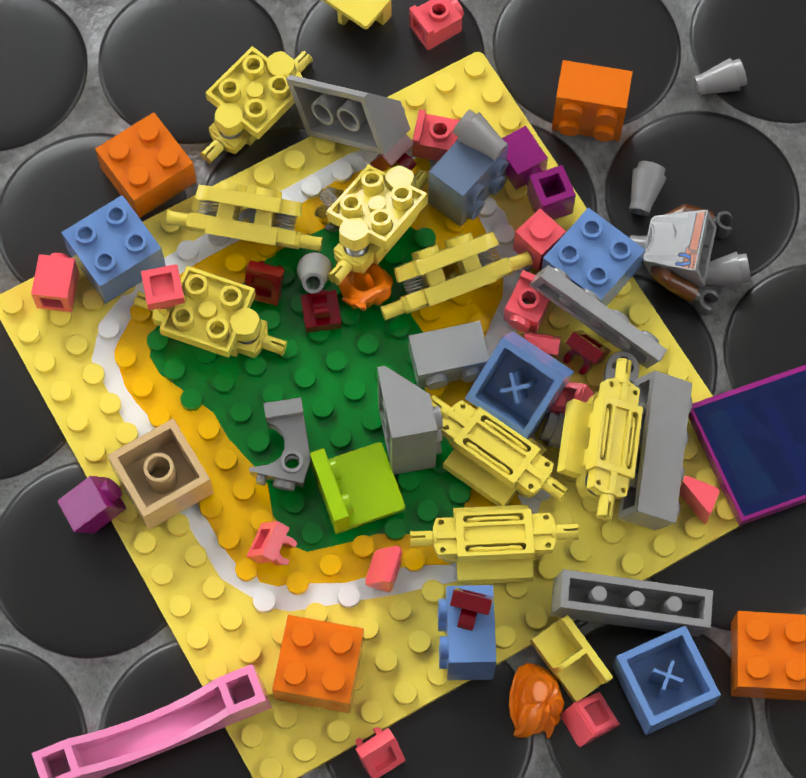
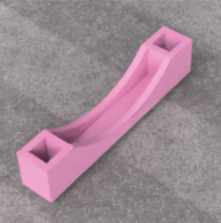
(193, 716)

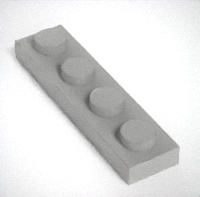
(607, 323)

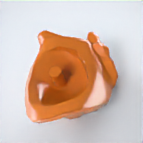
(366, 288)
(535, 701)

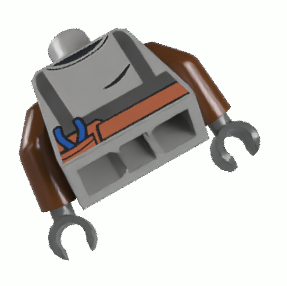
(681, 249)

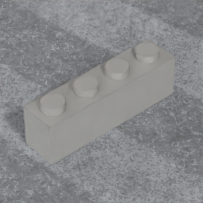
(662, 441)
(631, 602)

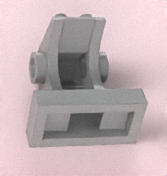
(288, 420)

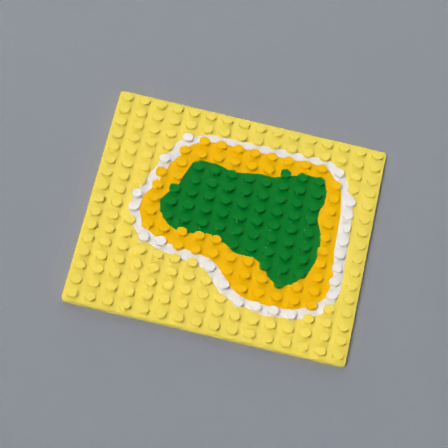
(119, 378)

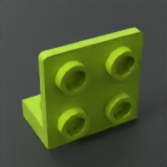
(357, 486)

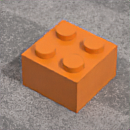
(591, 101)
(146, 164)
(768, 655)
(318, 664)

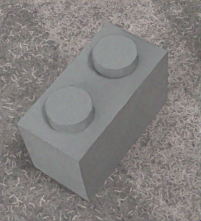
(448, 355)

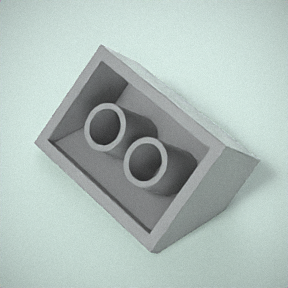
(348, 115)
(408, 423)

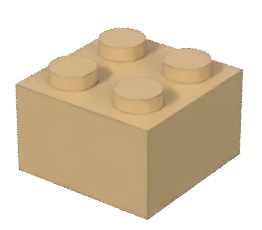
(161, 474)

